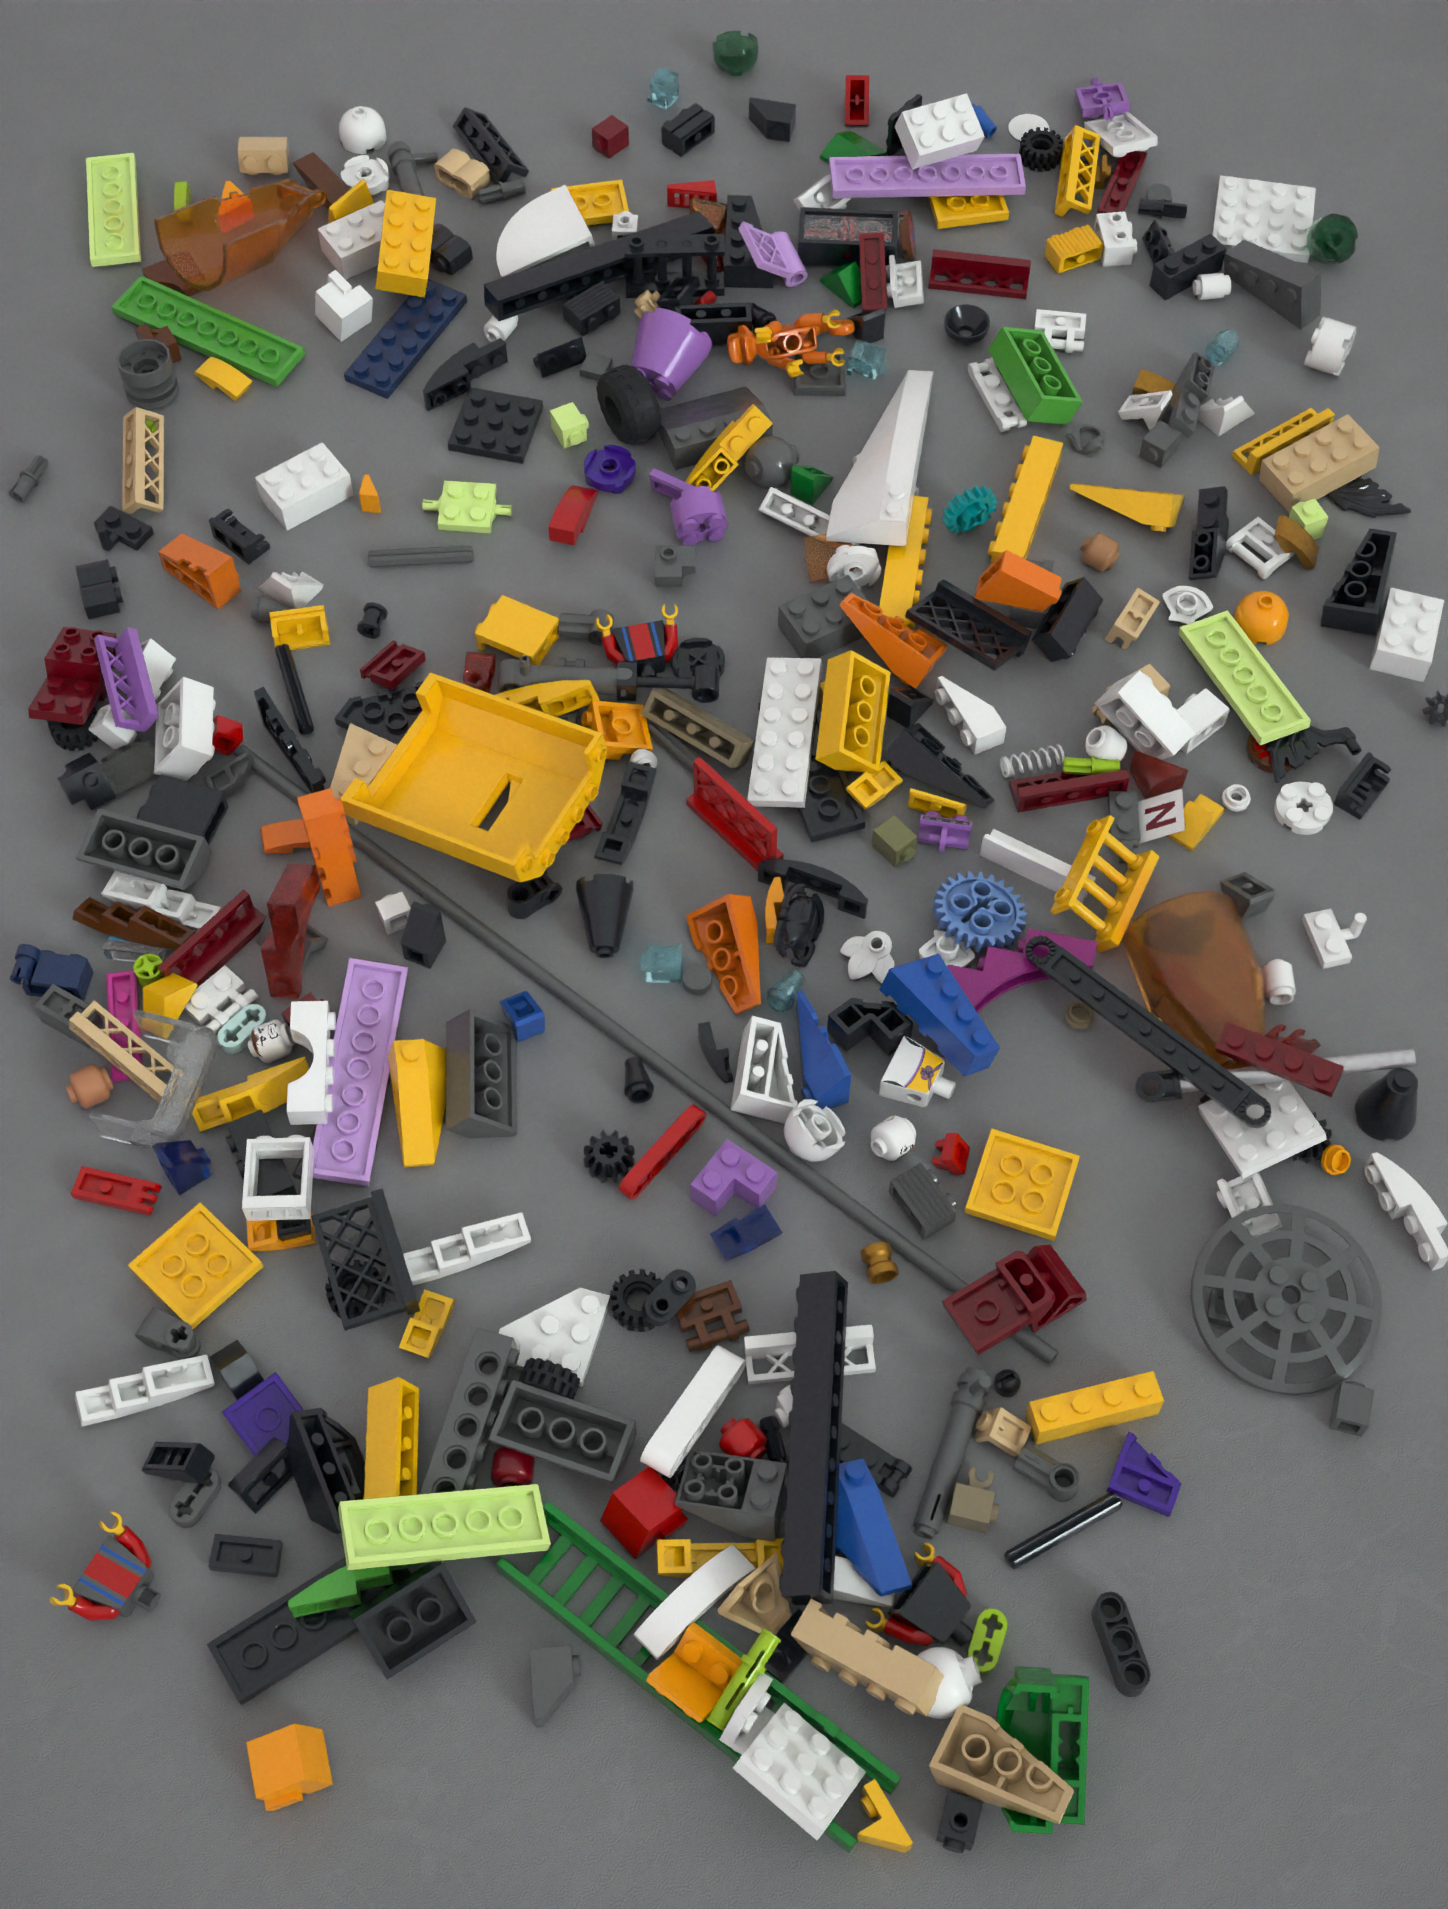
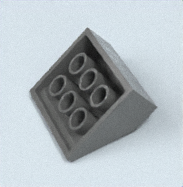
(694, 425)

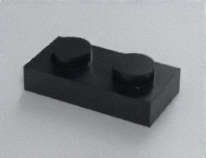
(245, 1555)

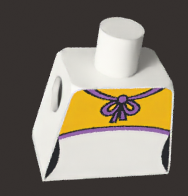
(915, 1075)

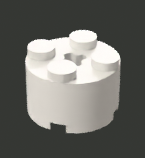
(1330, 346)

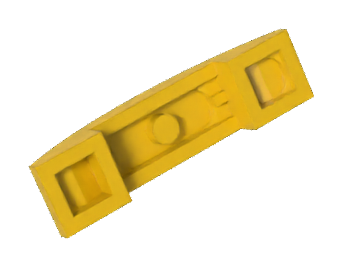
(682, 1558)

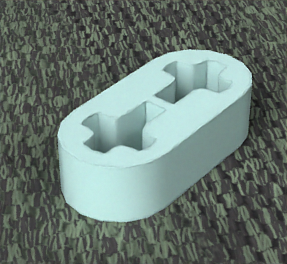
(241, 1027)

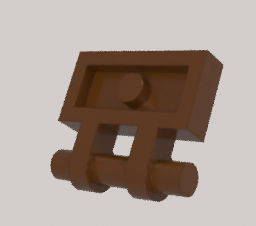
(709, 1306)

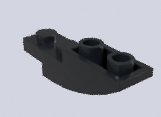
(456, 373)
(1210, 535)

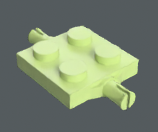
(467, 507)

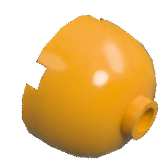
(1262, 616)

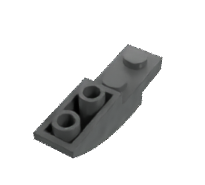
(1188, 394)

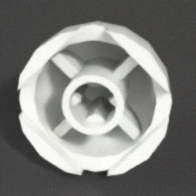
(362, 130)
(813, 1131)

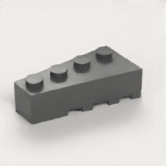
(1276, 281)

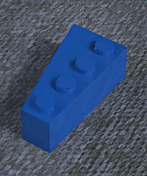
(942, 1011)

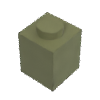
(894, 841)

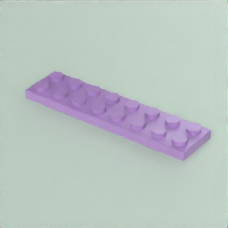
(951, 177)
(361, 1071)

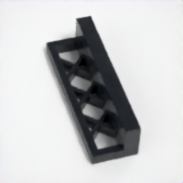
(488, 145)

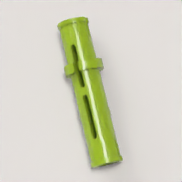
(766, 1645)

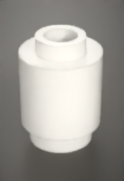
(1211, 286)
(500, 329)
(1279, 982)

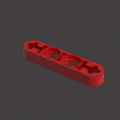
(662, 1152)

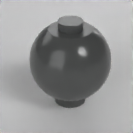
(770, 461)

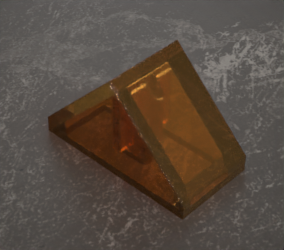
(713, 211)

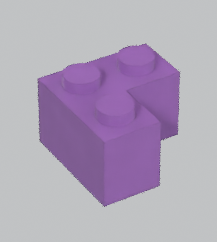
(731, 1173)

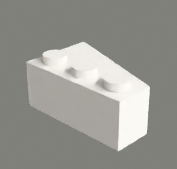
(762, 1073)

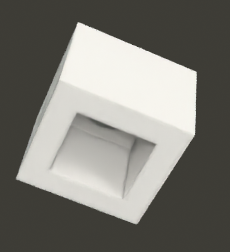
(393, 912)

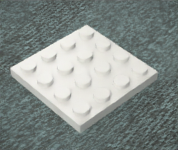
(1265, 215)

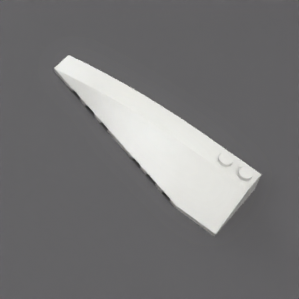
(880, 488)

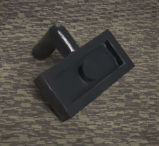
(118, 526)

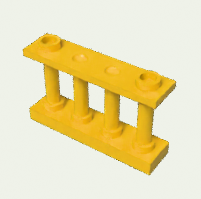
(1129, 887)

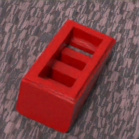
(702, 189)

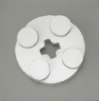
(376, 173)
(854, 556)
(1305, 793)

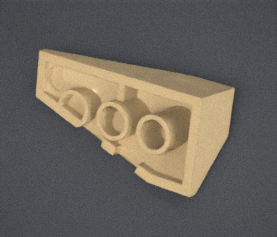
(996, 1769)

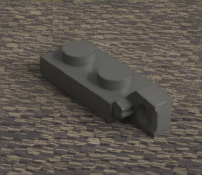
(1125, 827)

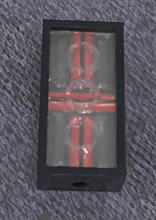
(832, 234)

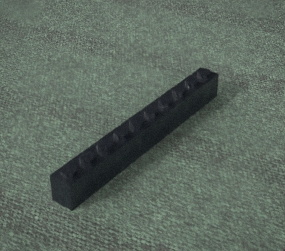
(579, 271)
(814, 1440)

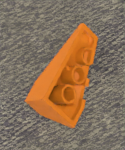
(904, 650)
(729, 940)

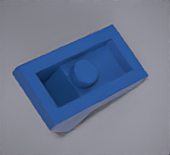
(524, 1014)

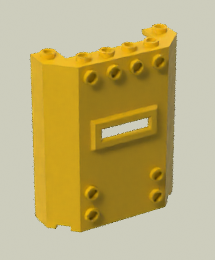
(459, 764)

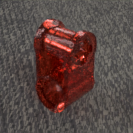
(479, 670)

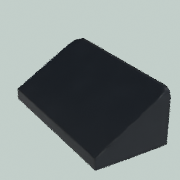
(263, 1475)

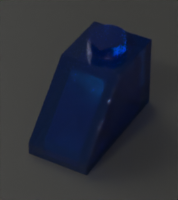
(183, 1163)

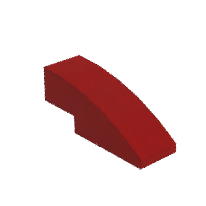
(571, 514)

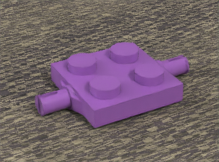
(1102, 100)

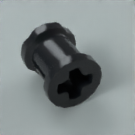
(371, 621)

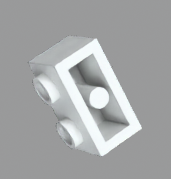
(1117, 238)

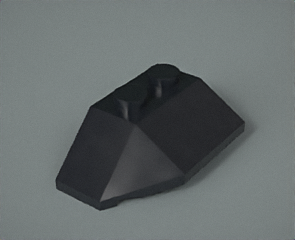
(324, 1465)

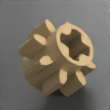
(646, 302)

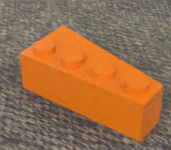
(330, 845)

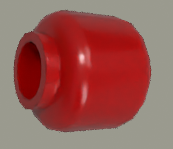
(743, 1439)

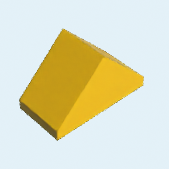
(168, 996)

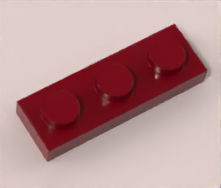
(873, 271)

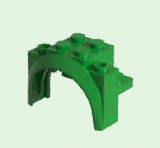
(1049, 1731)

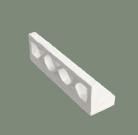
(782, 1346)

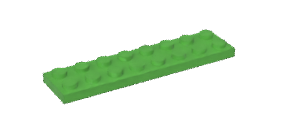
(210, 330)

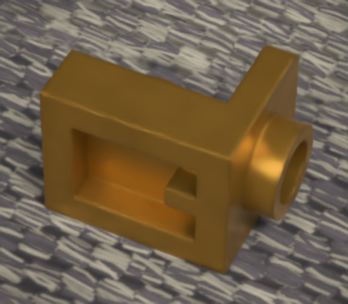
(1102, 172)

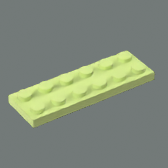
(113, 210)
(1244, 677)
(443, 1526)

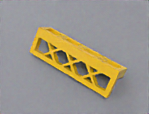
(1072, 166)
(1277, 440)

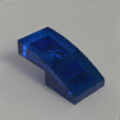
(746, 1234)

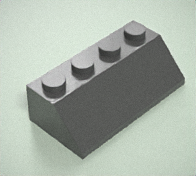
(144, 850)
(480, 1077)
(563, 1431)

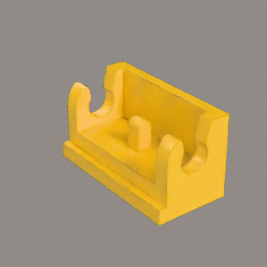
(300, 627)

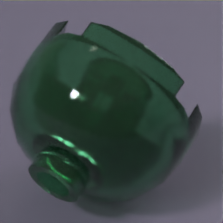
(735, 52)
(1332, 239)

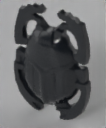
(800, 922)

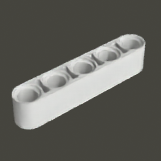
(693, 1411)

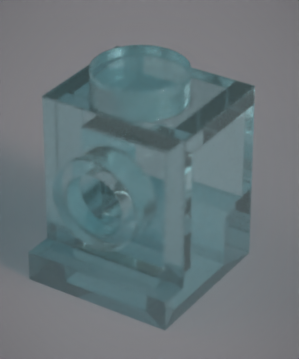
(664, 88)
(867, 360)
(662, 963)

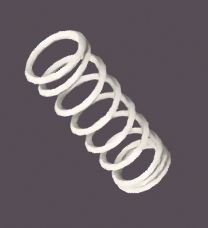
(1007, 768)

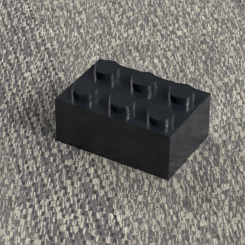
(412, 1618)

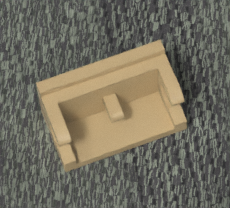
(1133, 618)

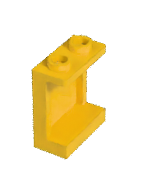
(518, 630)

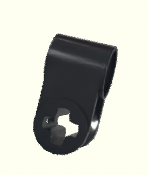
(535, 894)

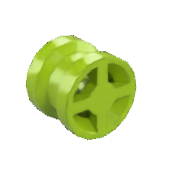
(147, 965)

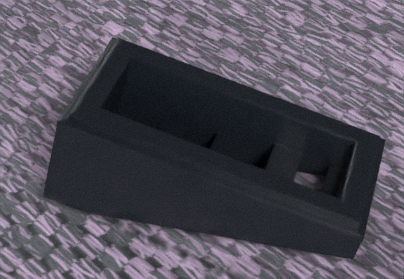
(182, 1462)

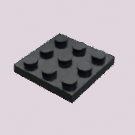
(495, 425)

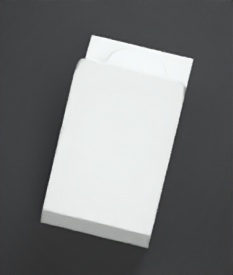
(1146, 406)

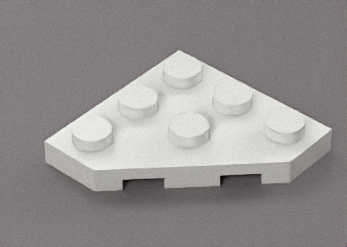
(562, 1331)

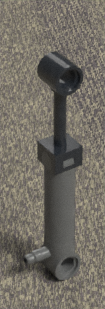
(608, 680)

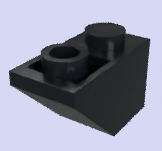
(423, 935)

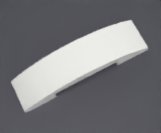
(692, 1600)

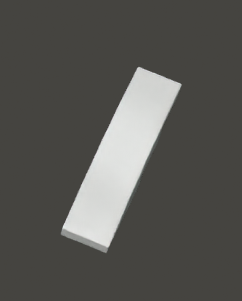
(174, 904)
(468, 1249)
(145, 1390)

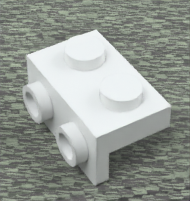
(820, 196)
(905, 282)
(1245, 1195)

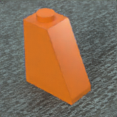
(1018, 584)

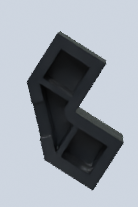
(860, 1019)

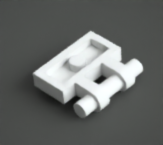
(1062, 325)
(216, 994)

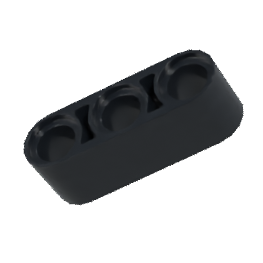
(1118, 1660)

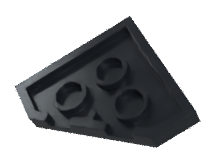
(385, 715)

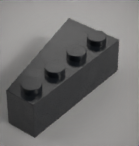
(739, 265)
(1360, 592)

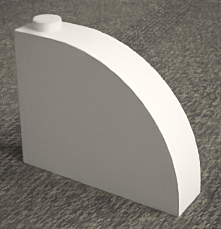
(542, 233)

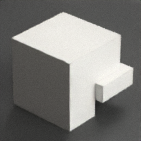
(341, 307)

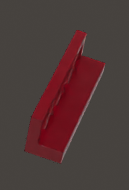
(979, 269)
(1063, 788)
(215, 945)

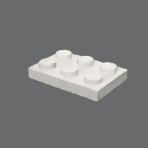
(1122, 134)

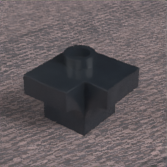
(86, 782)

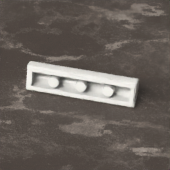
(795, 513)

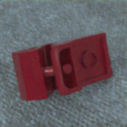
(72, 678)
(1015, 1295)

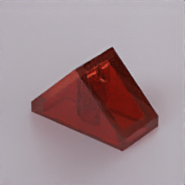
(1155, 775)

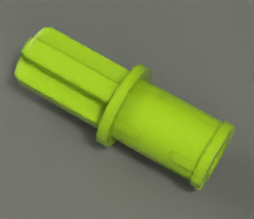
(1089, 766)

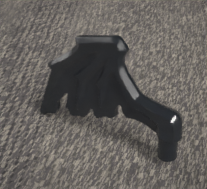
(1366, 498)
(1304, 744)

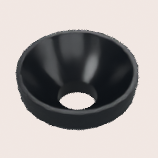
(966, 318)

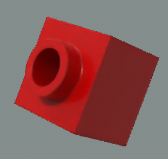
(227, 735)

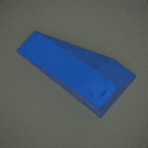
(822, 1065)
(866, 1532)

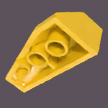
(1145, 507)
(419, 1098)

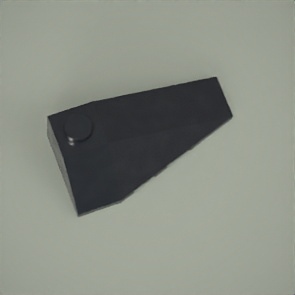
(921, 757)

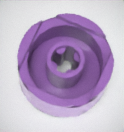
(699, 515)

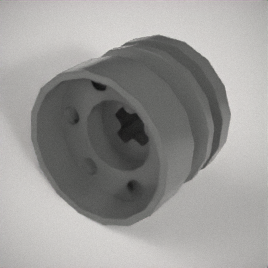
(147, 373)

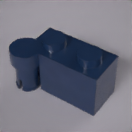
(45, 968)

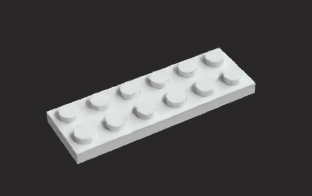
(785, 732)

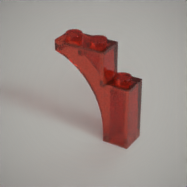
(289, 915)

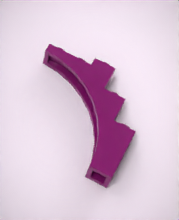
(1009, 969)

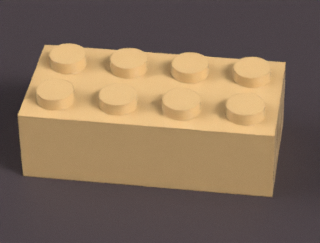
(1319, 463)

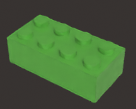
(1035, 375)

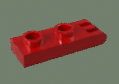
(115, 1190)

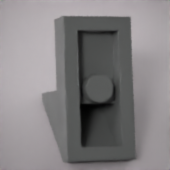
(1250, 894)

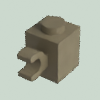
(973, 1504)

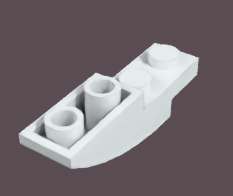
(1406, 1198)

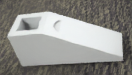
(975, 719)

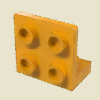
(695, 1673)

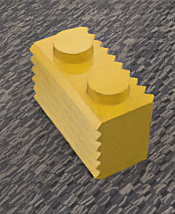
(1073, 248)

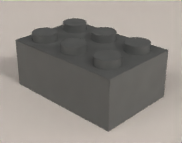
(817, 622)

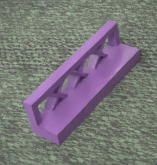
(134, 680)

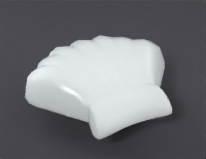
(1186, 604)
(950, 953)

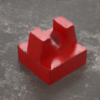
(954, 1154)

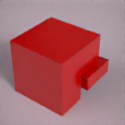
(643, 1512)

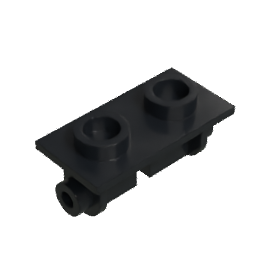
(1157, 242)
(560, 357)

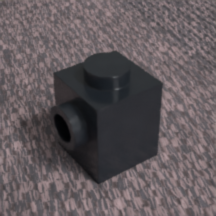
(959, 1822)

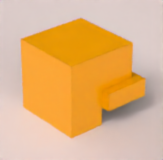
(288, 1764)

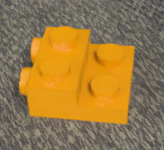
(621, 727)

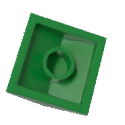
(850, 145)

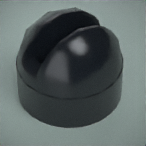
(1010, 1388)

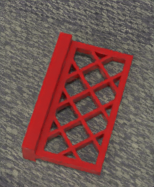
(732, 816)

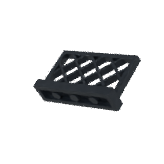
(969, 613)
(391, 1252)

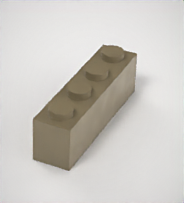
(698, 727)

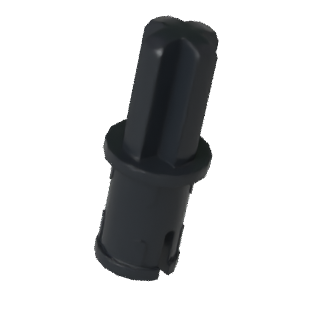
(1162, 208)

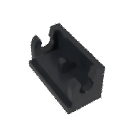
(238, 537)
(1363, 786)

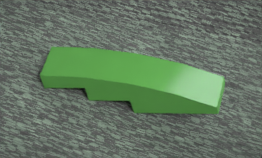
(341, 1589)

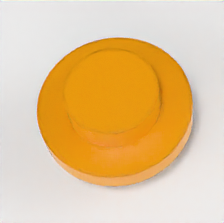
(1335, 1159)

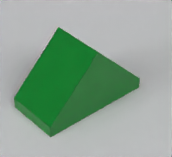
(845, 283)
(808, 483)

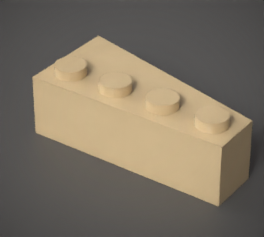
(867, 1660)

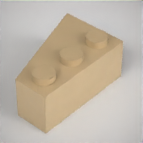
(360, 758)

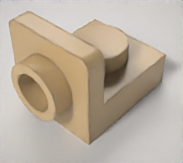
(1002, 1430)

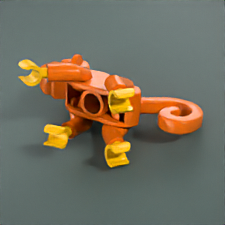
(779, 341)

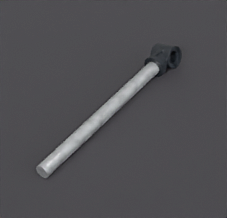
(1173, 1085)

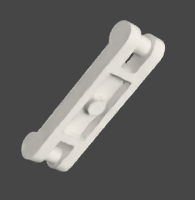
(996, 395)

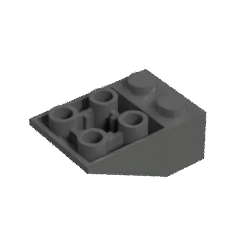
(735, 1492)

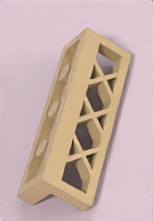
(134, 461)
(119, 1056)

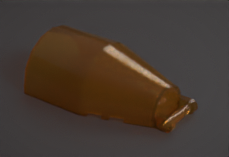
(234, 235)
(1198, 969)

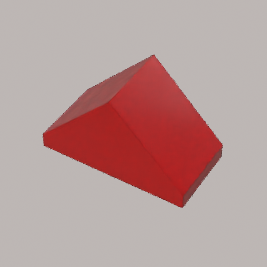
(856, 100)

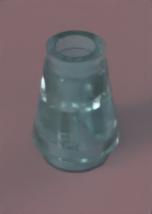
(784, 992)

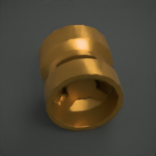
(879, 1262)

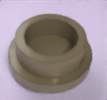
(1079, 1015)

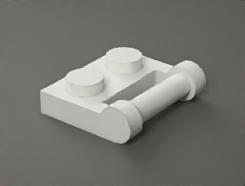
(1262, 539)

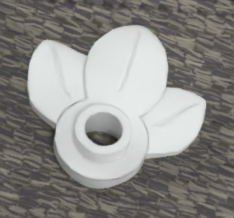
(866, 959)

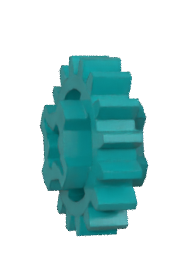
(969, 509)

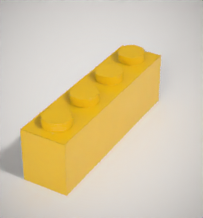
(1094, 1407)
(392, 1439)

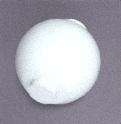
(958, 1680)

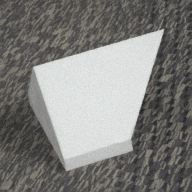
(1224, 414)
(291, 589)

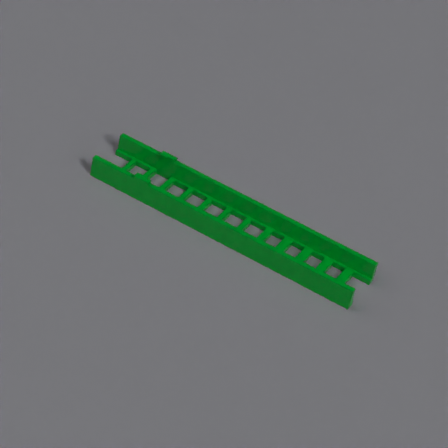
(652, 1596)

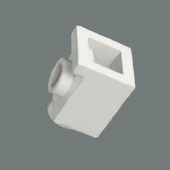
(624, 224)

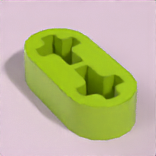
(182, 194)
(994, 1644)

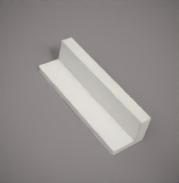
(1027, 861)

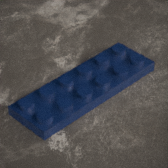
(405, 339)

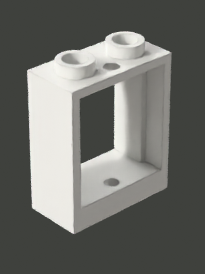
(279, 1206)

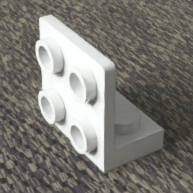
(749, 1716)

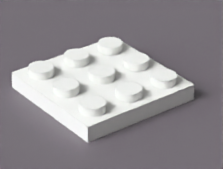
(1286, 1134)
(800, 1771)

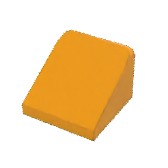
(368, 496)

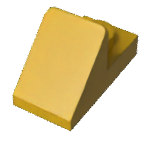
(1198, 819)
(888, 1829)

